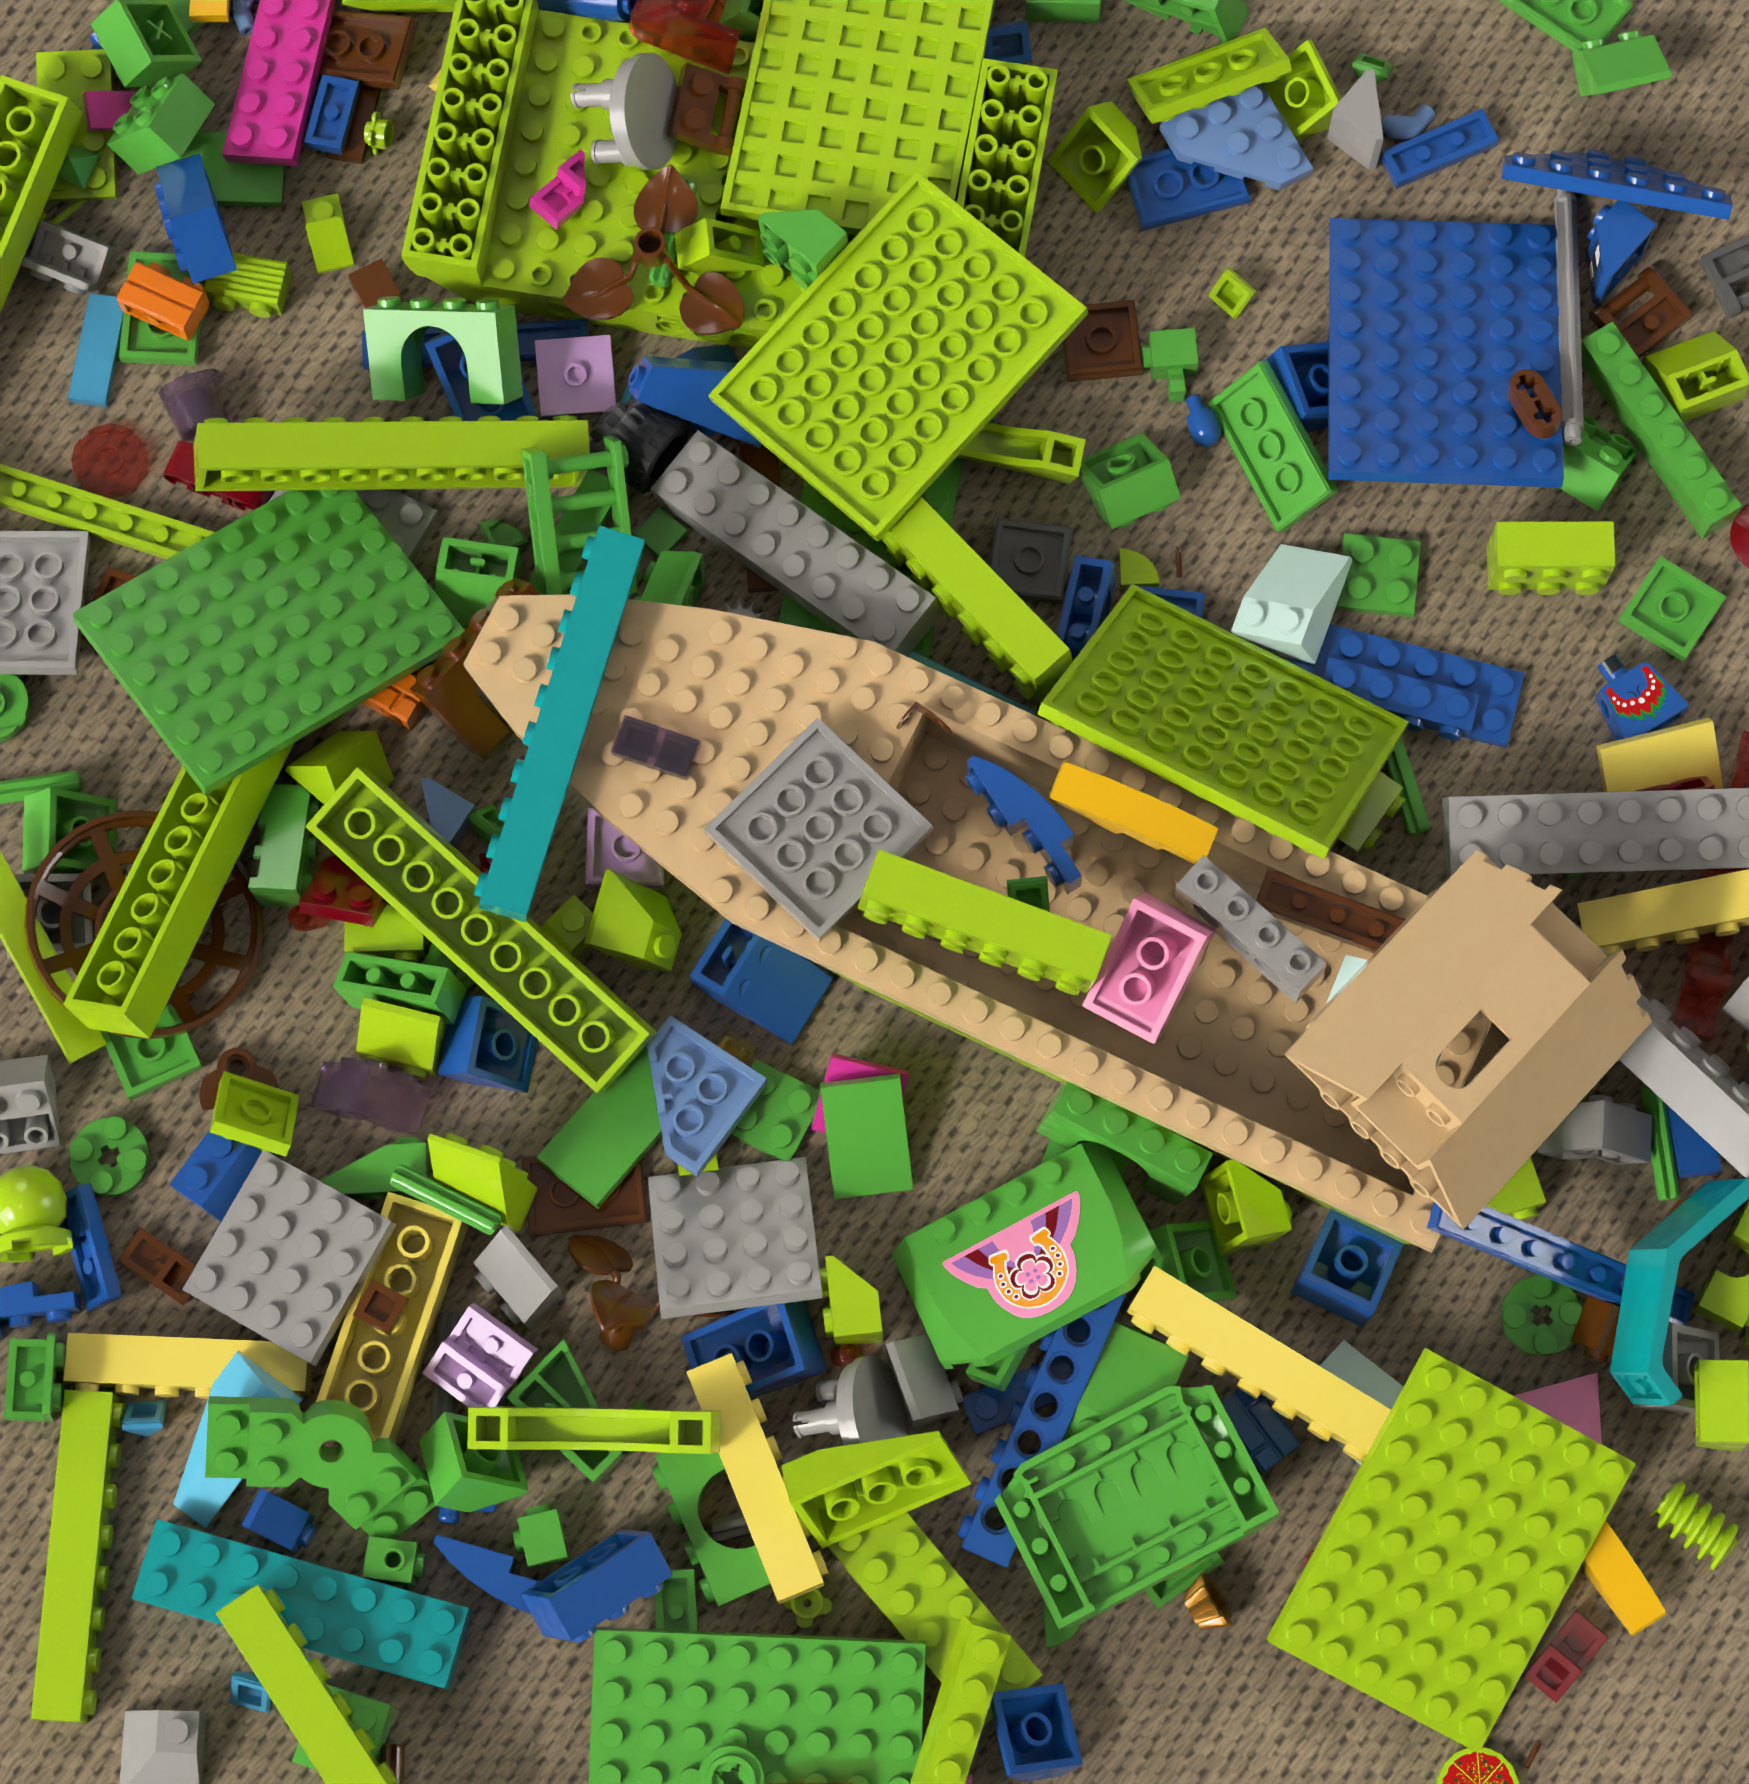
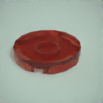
(116, 470)

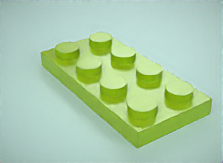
(71, 75)
(1209, 75)

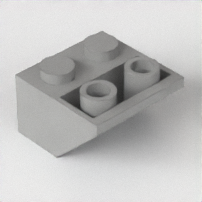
(28, 1105)

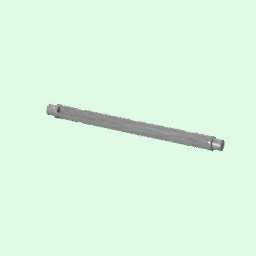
(1569, 316)

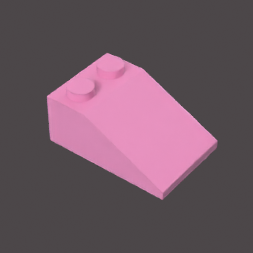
(1148, 966)

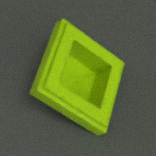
(1232, 293)

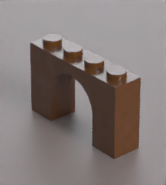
(453, 693)

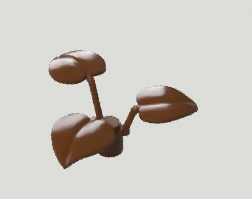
(662, 205)
(615, 1308)

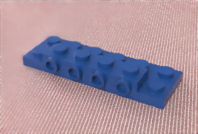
(1422, 685)

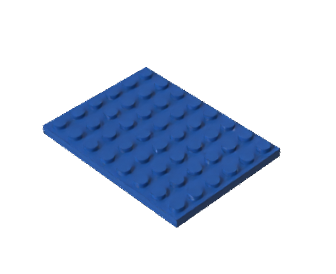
(1426, 347)

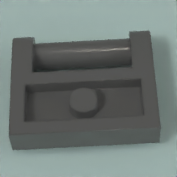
(1728, 268)

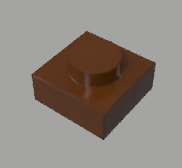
(381, 1307)

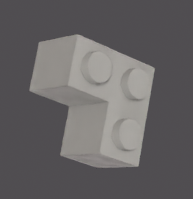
(1602, 1132)

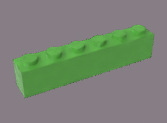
(1658, 431)

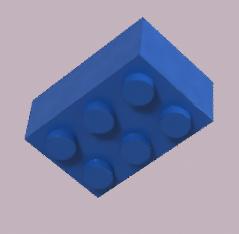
(193, 219)
(597, 1585)

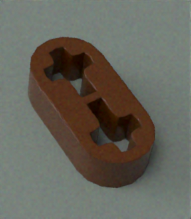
(1528, 407)

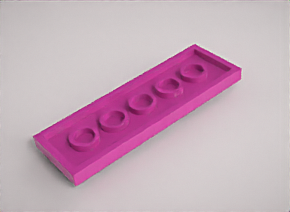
(278, 82)

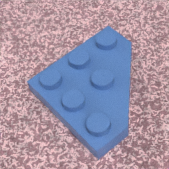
(1240, 139)
(698, 1093)

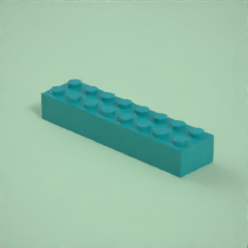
(333, 1609)

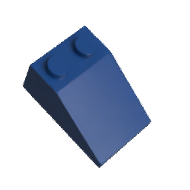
(453, 374)
(1304, 378)
(770, 1339)

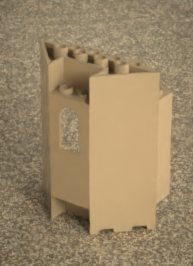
(1469, 948)

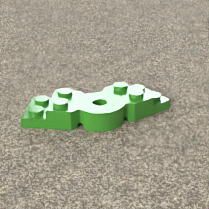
(278, 1443)

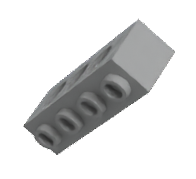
(1249, 929)

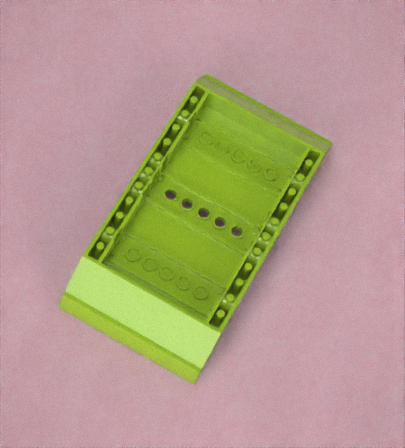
(510, 122)

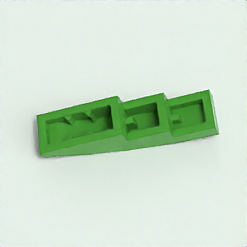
(580, 521)

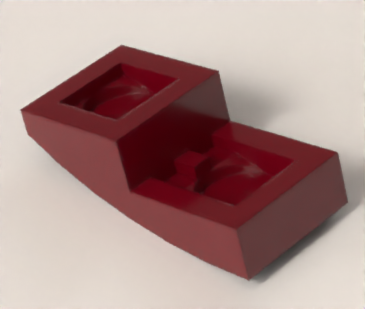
(1566, 1656)

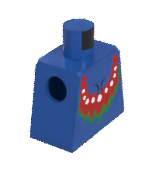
(1636, 699)

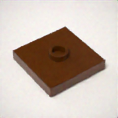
(1104, 343)

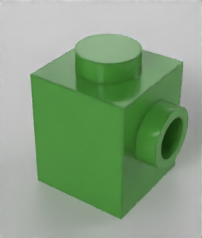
(541, 1537)
(394, 1561)

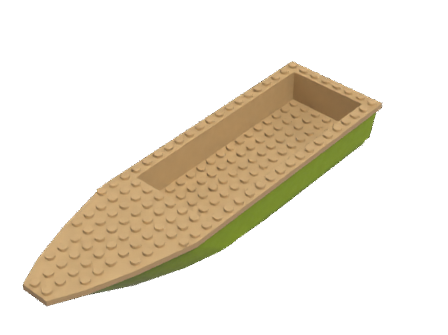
(760, 683)

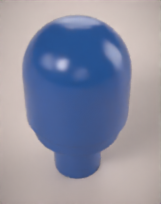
(1202, 422)

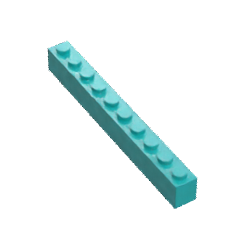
(561, 723)

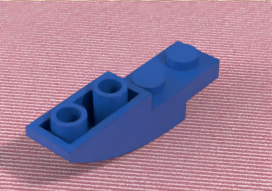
(1018, 807)
(23, 1303)

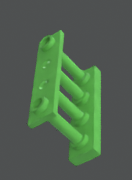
(545, 506)

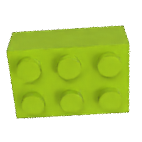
(1550, 556)

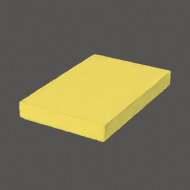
(1661, 757)

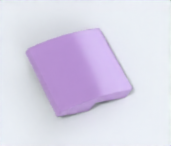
(480, 1359)

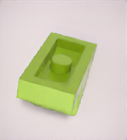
(327, 233)

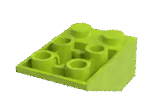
(482, 1177)

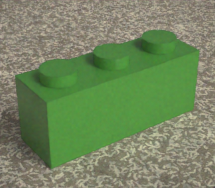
(401, 984)

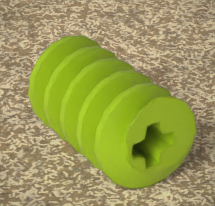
(1696, 1524)

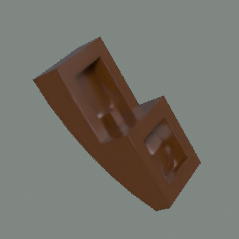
(158, 1265)

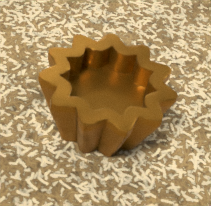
(1207, 1604)

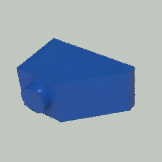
(280, 1521)

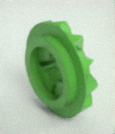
(725, 1759)

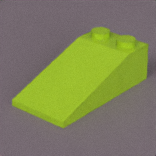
(870, 1482)

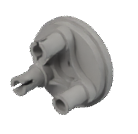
(640, 112)
(858, 1404)

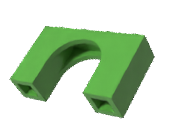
(482, 329)
(1169, 1159)
(728, 1571)

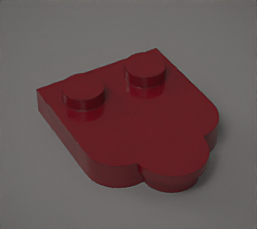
(341, 895)

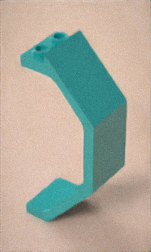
(1651, 1287)

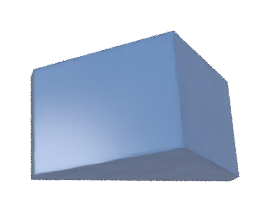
(447, 811)

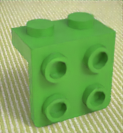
(32, 1379)

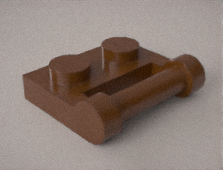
(696, 105)
(1652, 320)

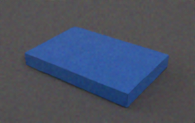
(1177, 191)

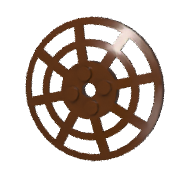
(110, 865)

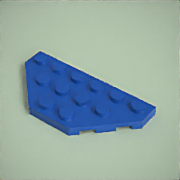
(1617, 179)

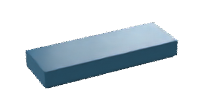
(97, 351)

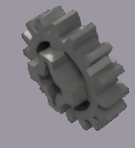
(618, 422)

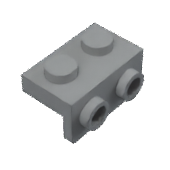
(68, 258)

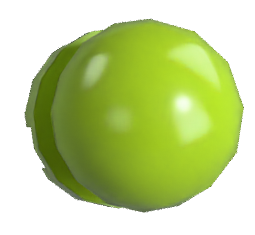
(31, 1214)

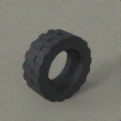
(654, 449)

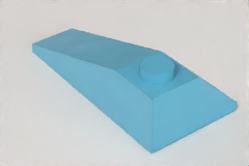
(203, 1496)

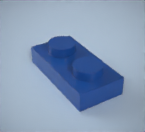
(332, 114)

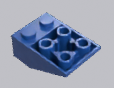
(760, 980)

